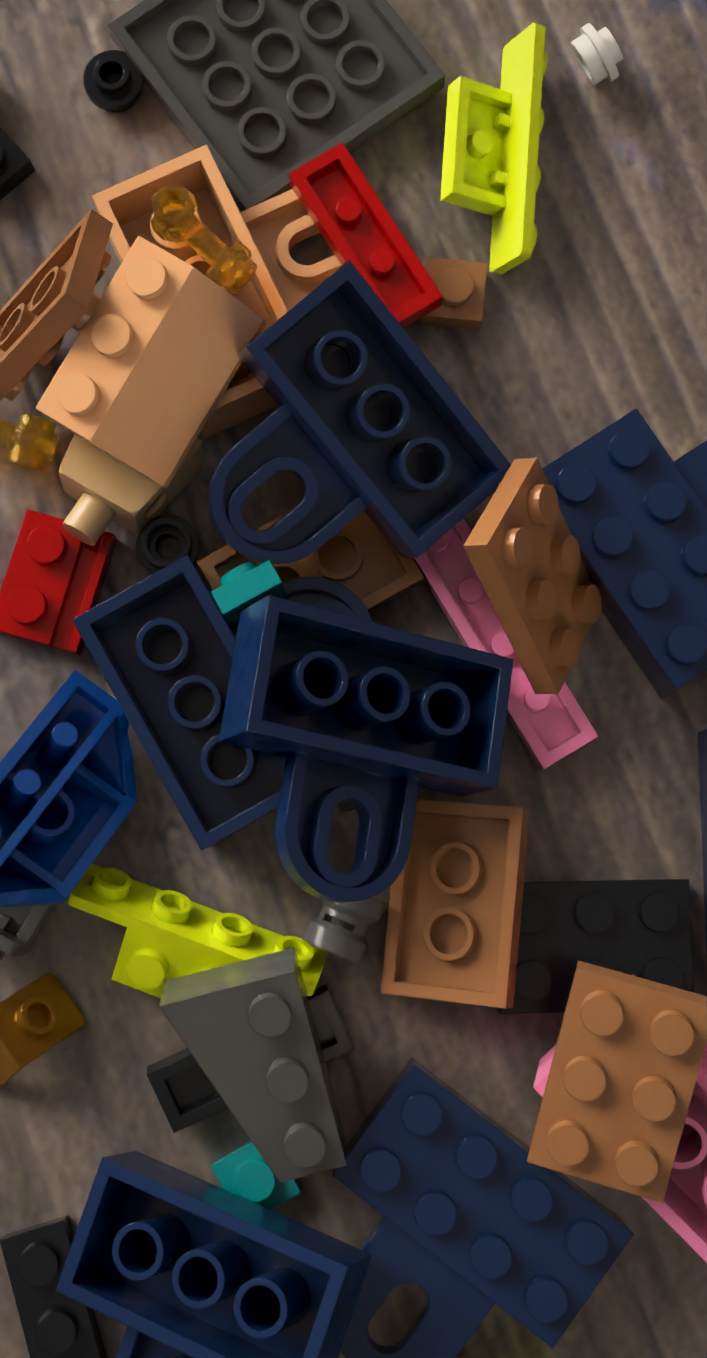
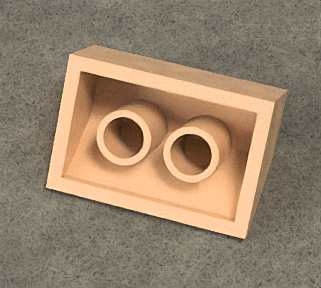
(151, 362)

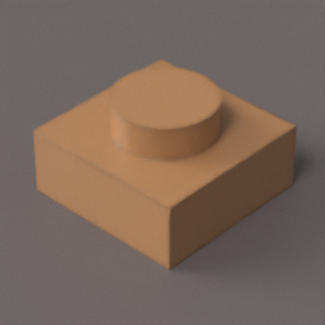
(462, 290)

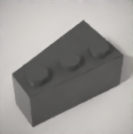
(264, 1057)

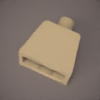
(115, 491)

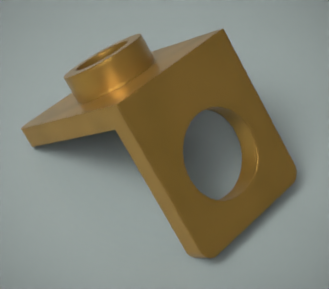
(34, 1023)

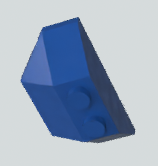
(63, 793)

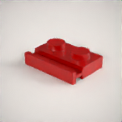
(51, 583)

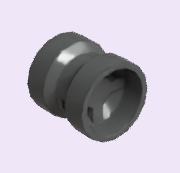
(338, 939)

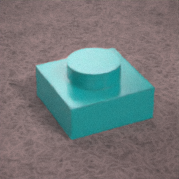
(246, 586)
(250, 1177)

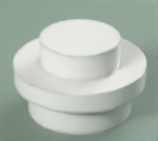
(597, 54)

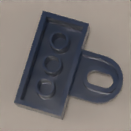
(358, 426)
(642, 543)
(170, 671)
(360, 723)
(467, 1223)
(207, 1269)

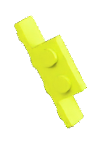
(495, 148)
(176, 936)

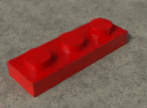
(364, 233)

